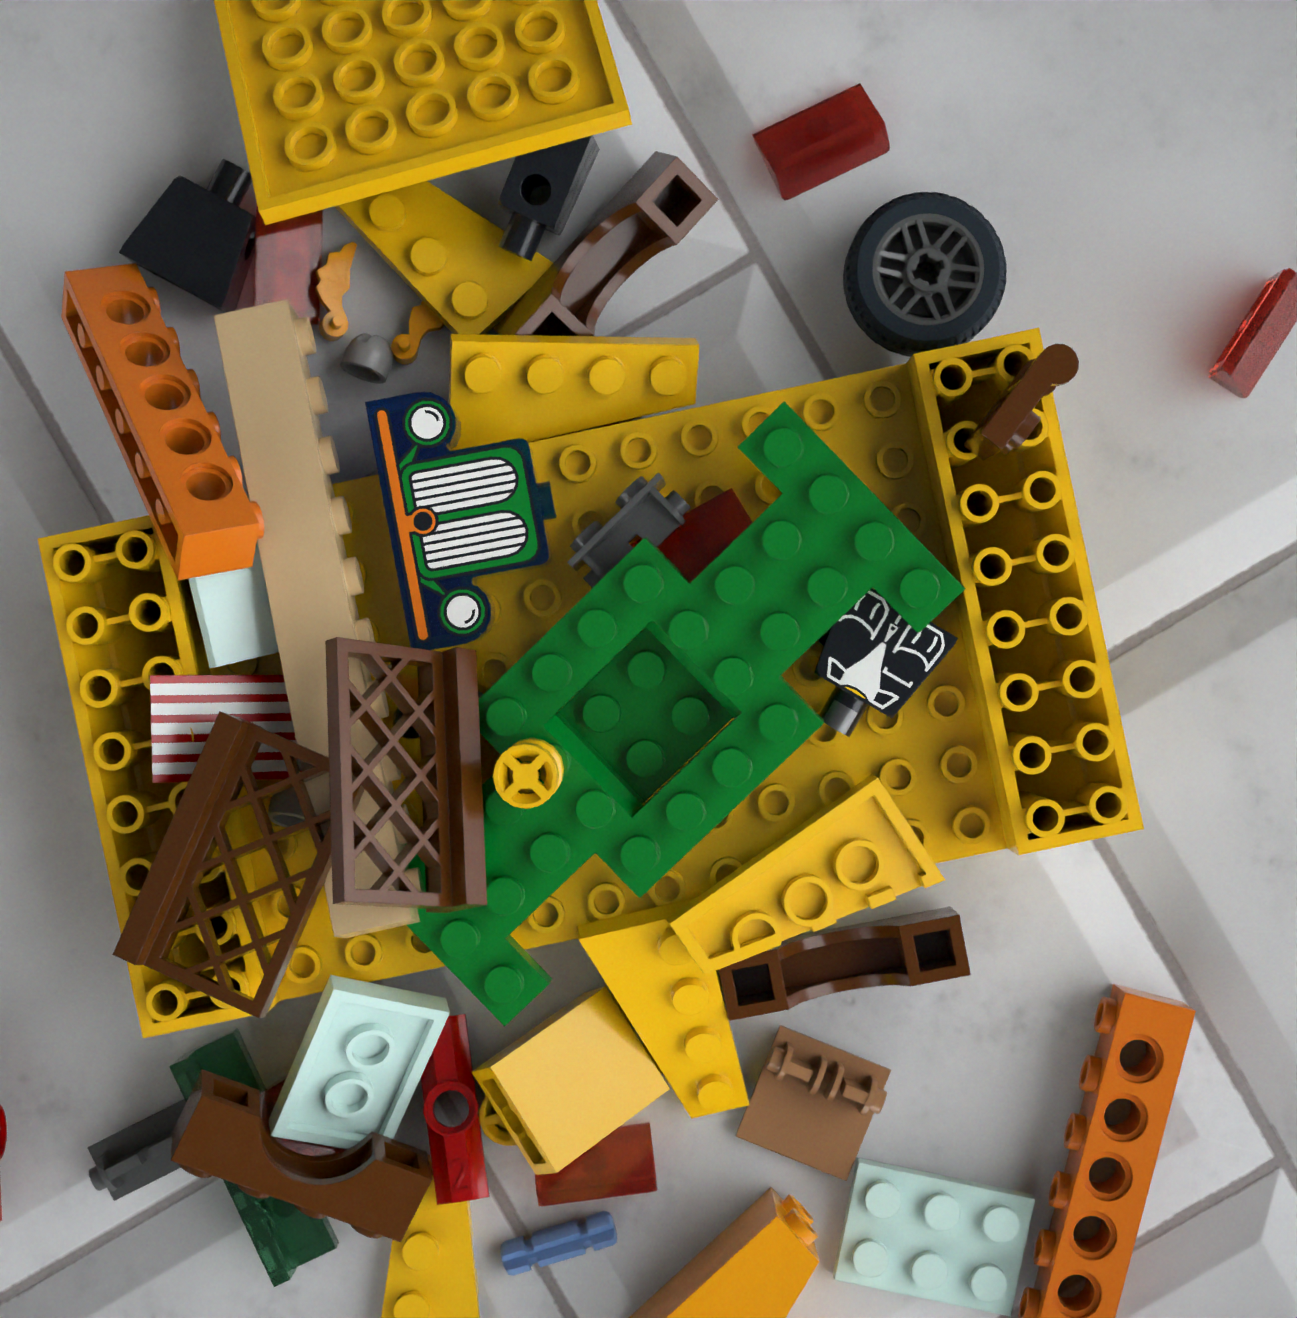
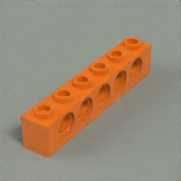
(161, 422)
(1133, 1144)

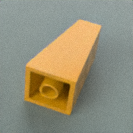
(747, 1270)

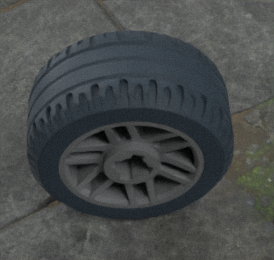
(940, 238)

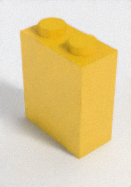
(571, 1081)

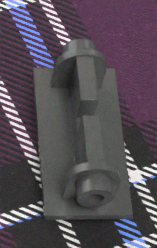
(642, 514)
(136, 1154)

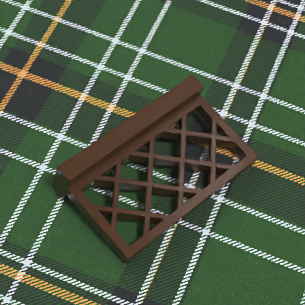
(444, 778)
(188, 853)

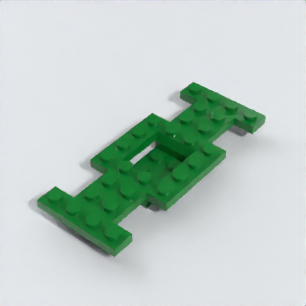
(696, 663)

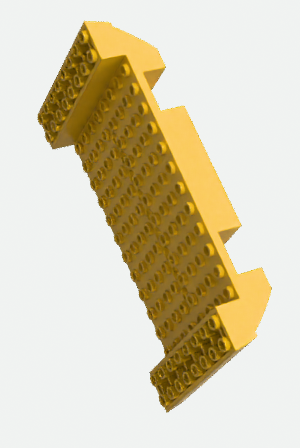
(991, 753)

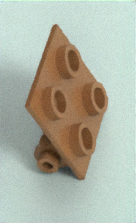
(813, 1102)

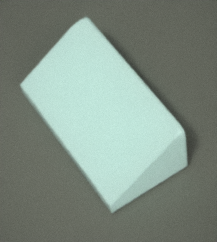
(234, 614)

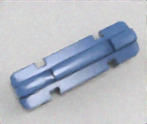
(558, 1243)

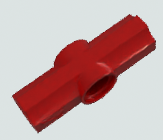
(456, 1150)

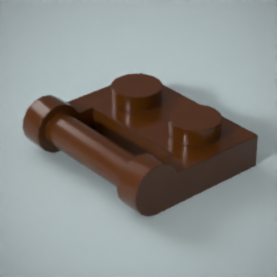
(1011, 416)

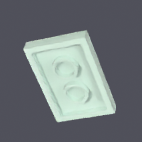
(358, 1063)
(933, 1236)

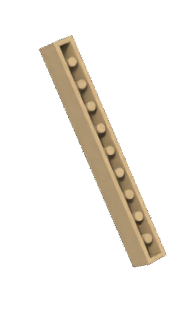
(306, 560)

